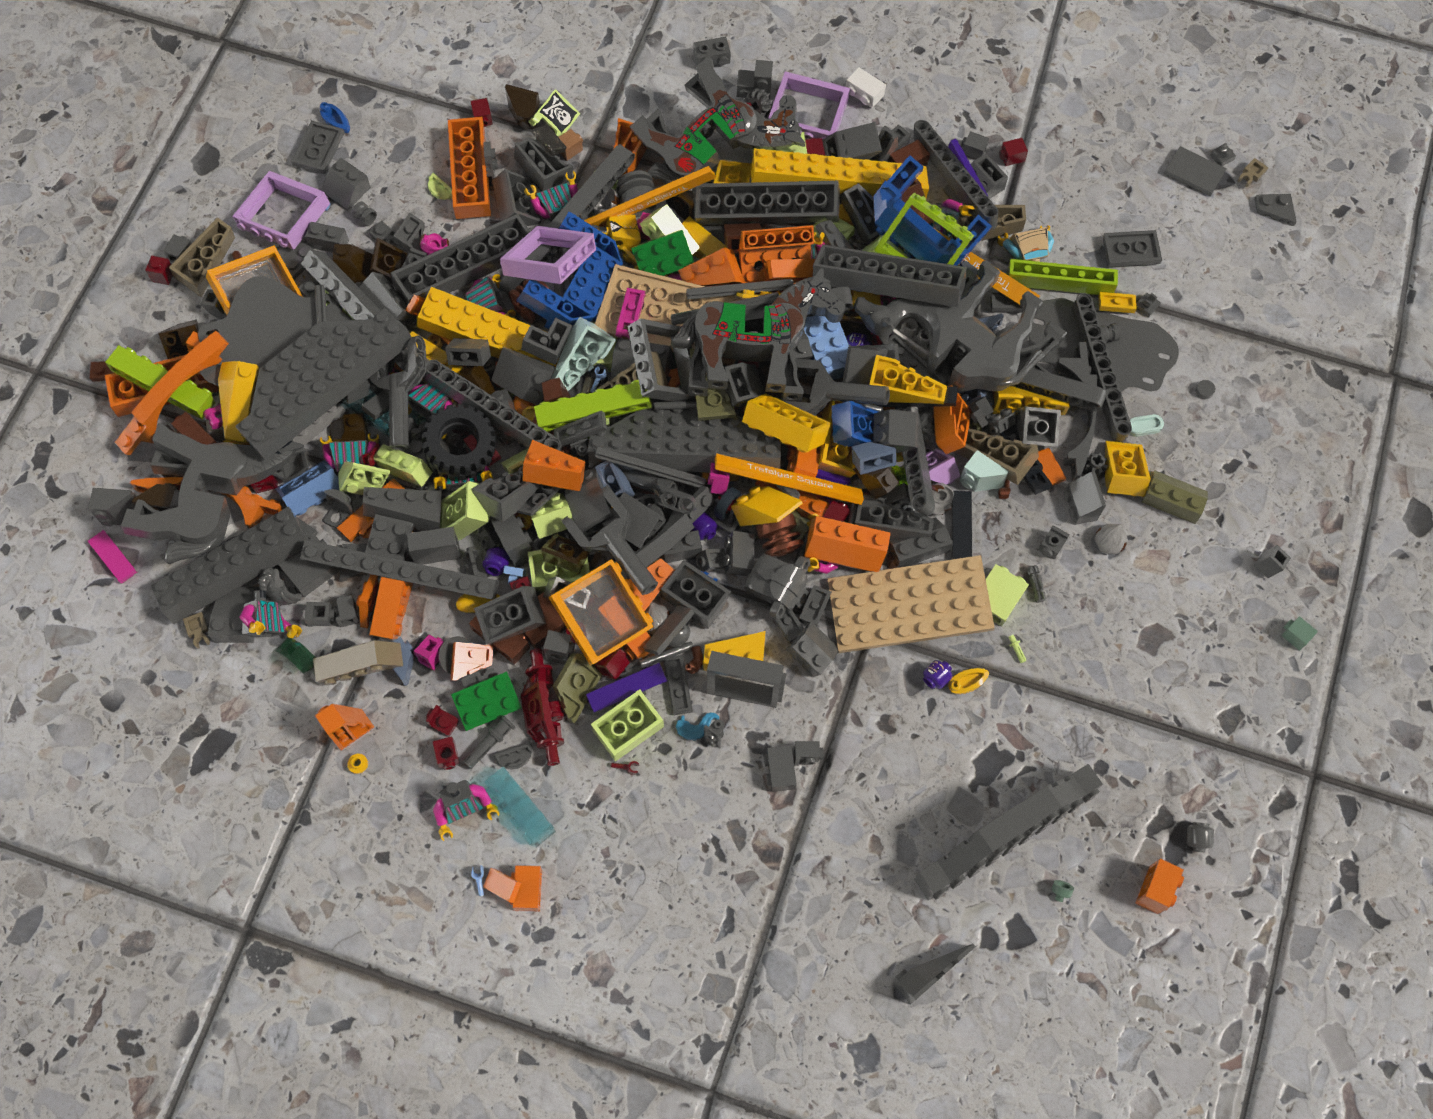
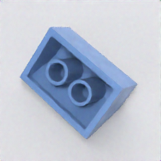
(308, 488)

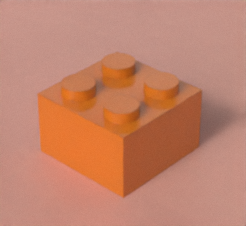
(1160, 886)

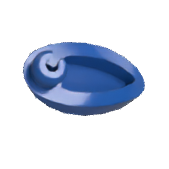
(334, 116)

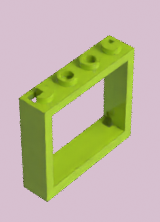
(935, 214)

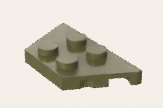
(574, 683)

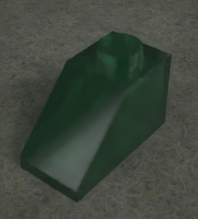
(296, 655)

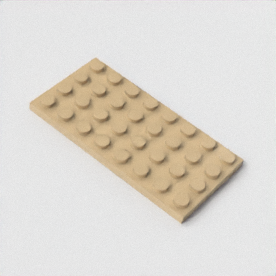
(662, 299)
(910, 604)

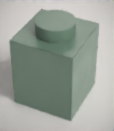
(1298, 632)

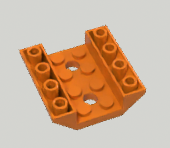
(773, 245)

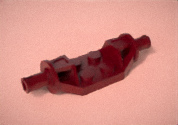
(537, 709)

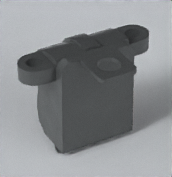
(779, 583)

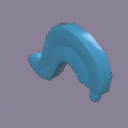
(694, 732)

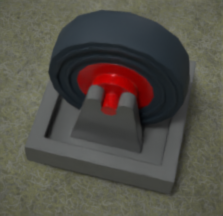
(722, 512)

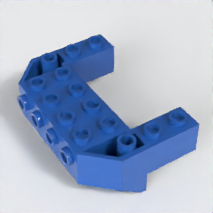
(913, 233)
(586, 288)

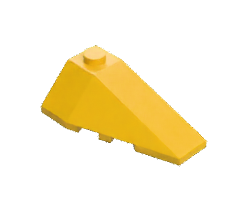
(905, 383)
(236, 391)
(1015, 398)

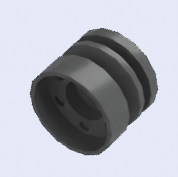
(636, 184)

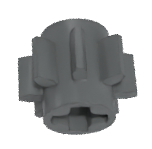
(1093, 460)

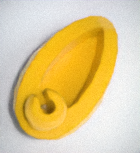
(467, 603)
(968, 680)

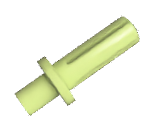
(1015, 644)

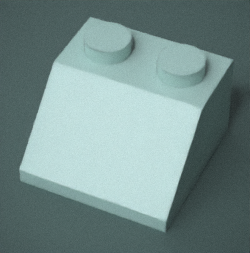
(983, 474)

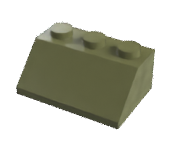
(1175, 497)

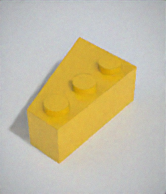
(746, 646)

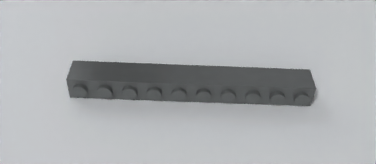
(346, 293)
(399, 569)

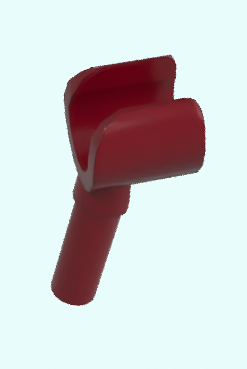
(368, 457)
(626, 767)

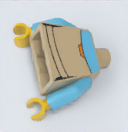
(1029, 245)

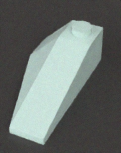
(581, 351)

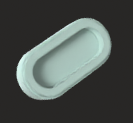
(1146, 425)

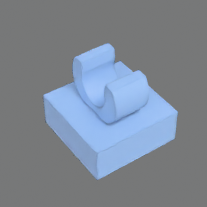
(514, 573)

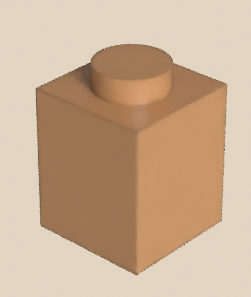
(573, 144)

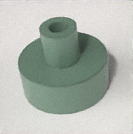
(1062, 890)

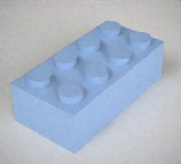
(827, 344)

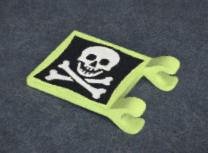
(556, 113)

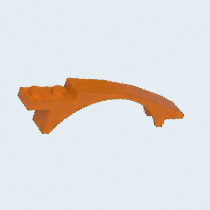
(147, 412)
(251, 504)

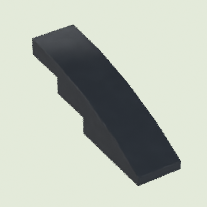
(1035, 476)

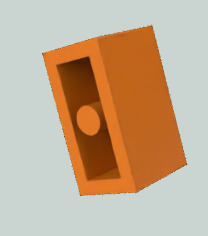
(529, 893)

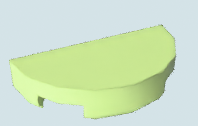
(439, 188)

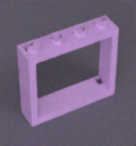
(815, 88)
(262, 192)
(580, 244)

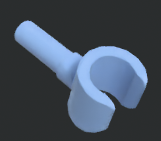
(598, 377)
(478, 877)

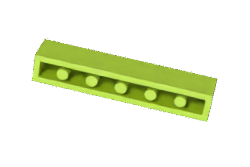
(1063, 277)
(146, 374)
(613, 402)

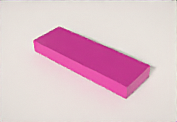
(112, 556)

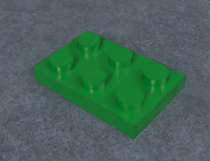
(664, 254)
(486, 701)

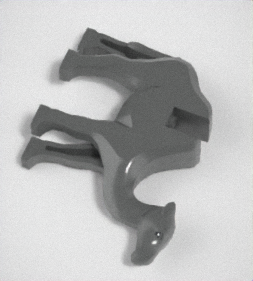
(957, 335)

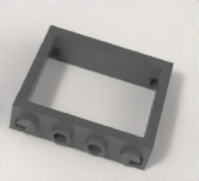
(645, 366)
(749, 670)

